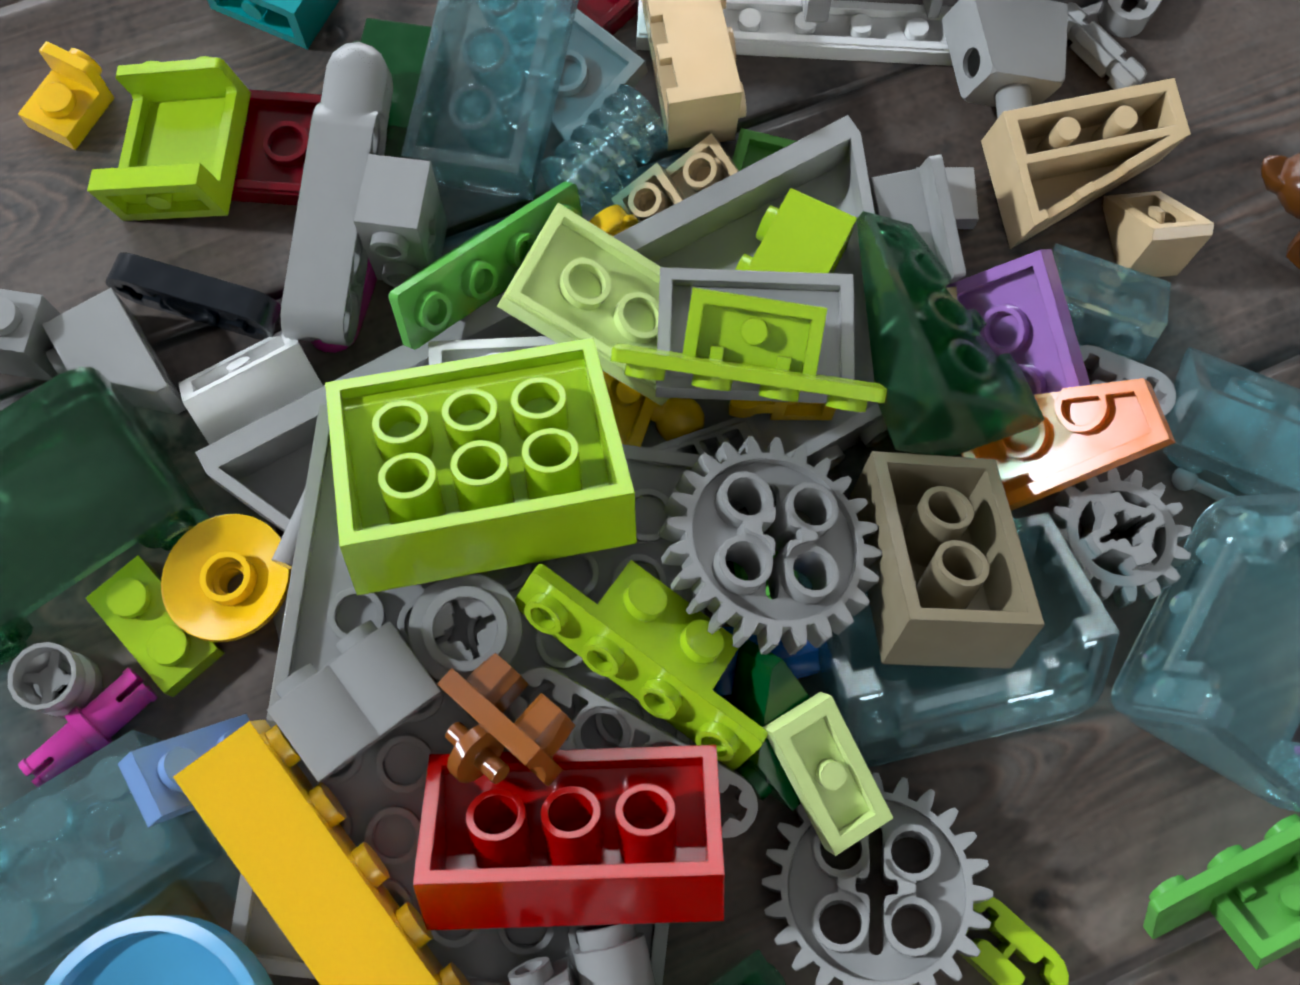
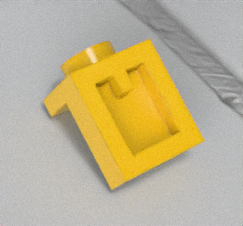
(68, 98)

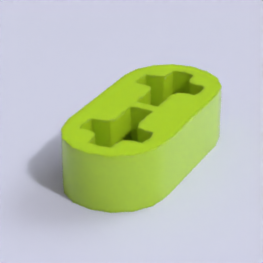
(1017, 939)

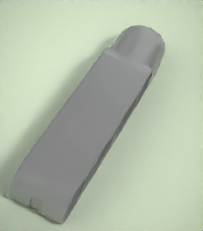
(326, 252)

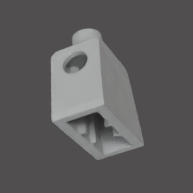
(1007, 50)

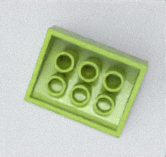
(477, 466)

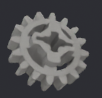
(1120, 507)

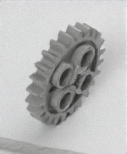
(827, 552)
(940, 892)

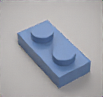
(152, 768)

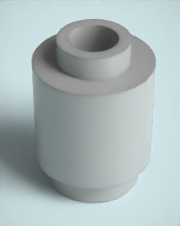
(612, 956)

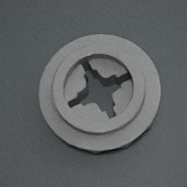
(434, 617)

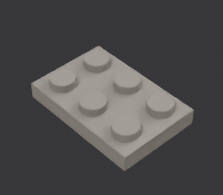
(815, 289)

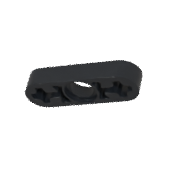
(194, 296)

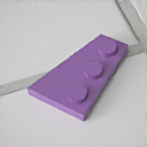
(1028, 320)

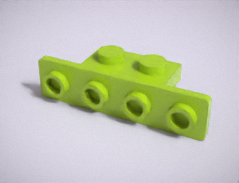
(751, 343)
(649, 649)

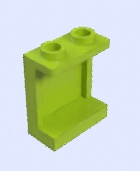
(177, 141)

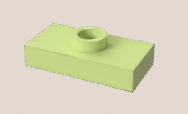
(828, 773)

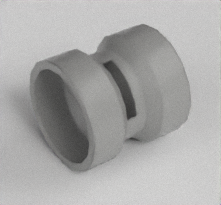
(41, 673)

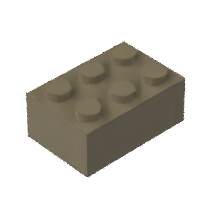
(949, 563)

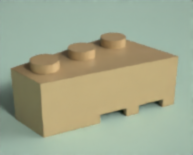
(694, 70)
(1076, 149)

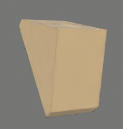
(1154, 232)

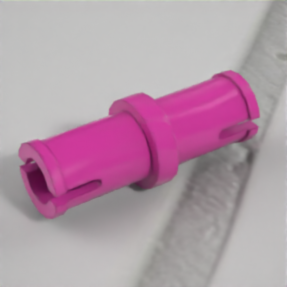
(89, 727)

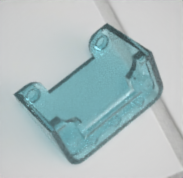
(1223, 649)
(926, 709)

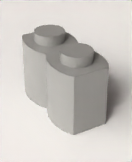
(353, 700)

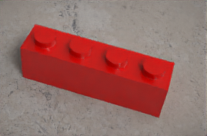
(603, 845)

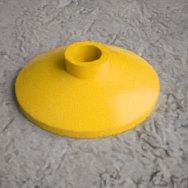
(204, 563)

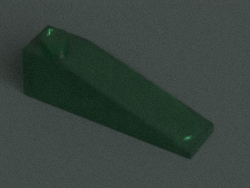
(928, 352)

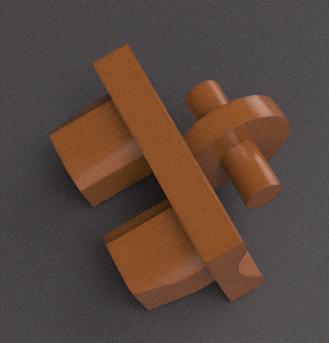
(531, 738)

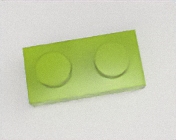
(136, 614)

